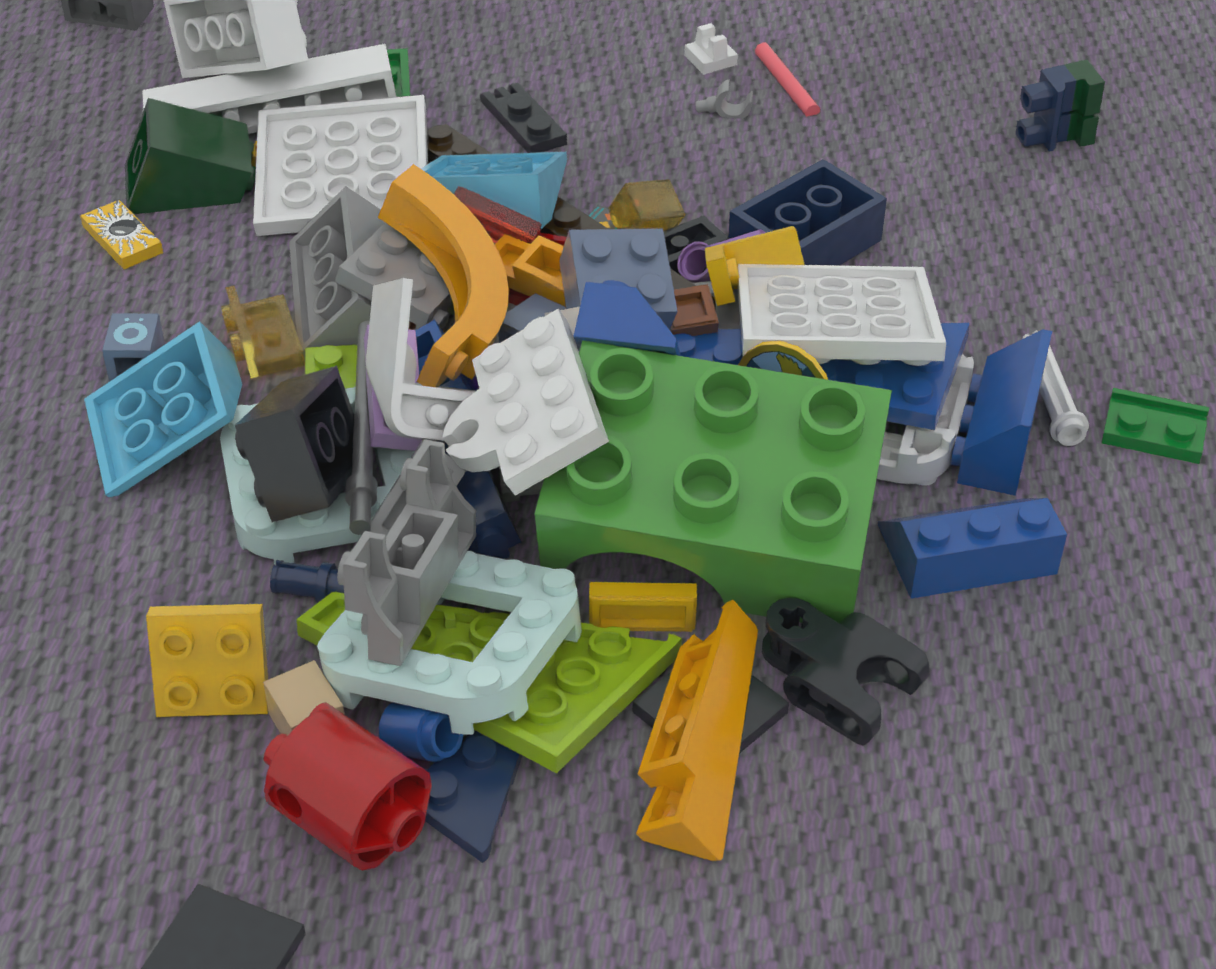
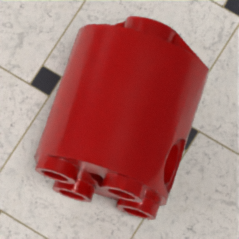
(347, 787)

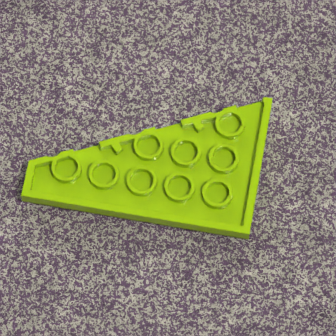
(568, 700)

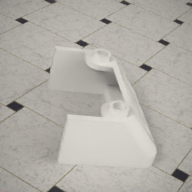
(391, 366)

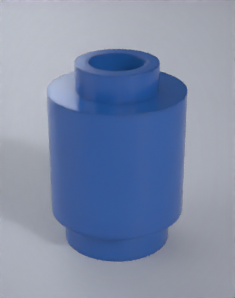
(418, 732)

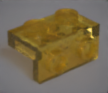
(263, 334)

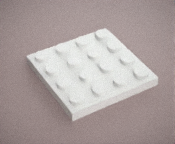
(320, 149)
(842, 312)

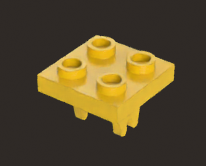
(208, 659)

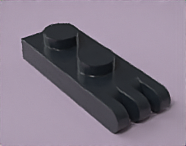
(524, 118)

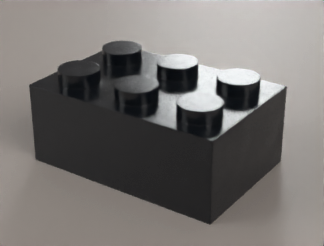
(299, 444)

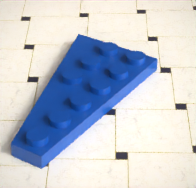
(916, 390)

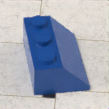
(621, 317)
(1002, 415)
(975, 546)

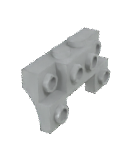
(404, 574)

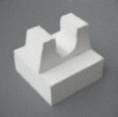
(709, 51)

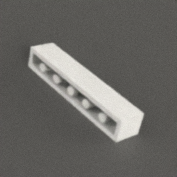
(319, 80)

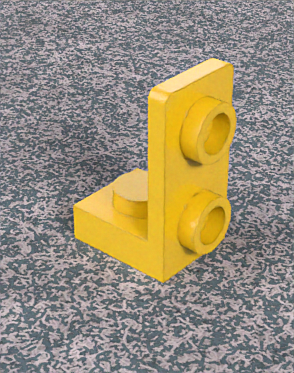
(773, 247)

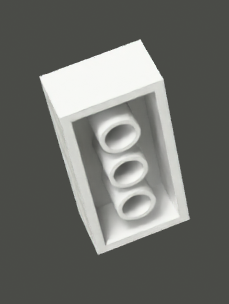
(235, 35)

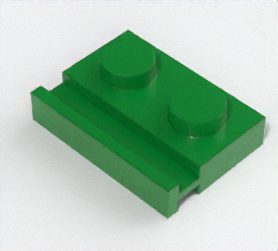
(1155, 425)

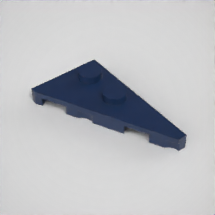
(472, 792)

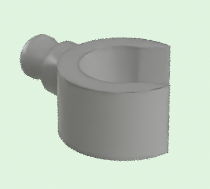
(722, 107)

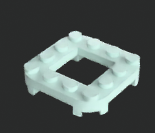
(302, 532)
(496, 682)

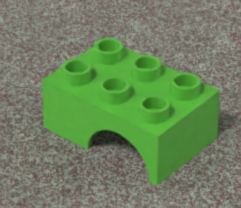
(726, 473)

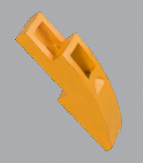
(533, 267)

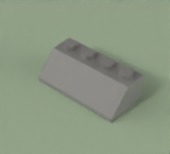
(323, 308)

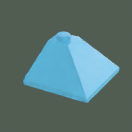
(515, 180)
(162, 407)

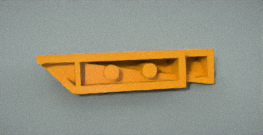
(699, 739)

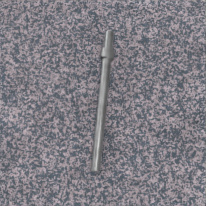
(361, 485)

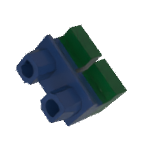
(1064, 106)

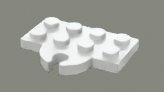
(529, 407)

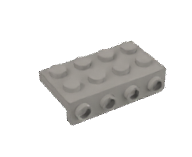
(392, 257)

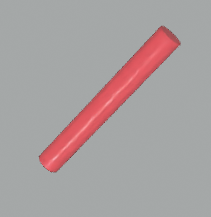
(787, 80)

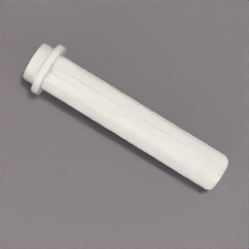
(1067, 423)

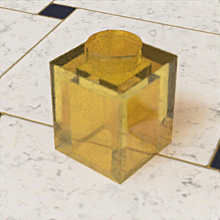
(646, 206)

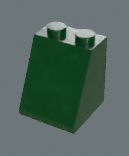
(186, 160)

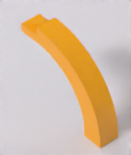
(465, 260)

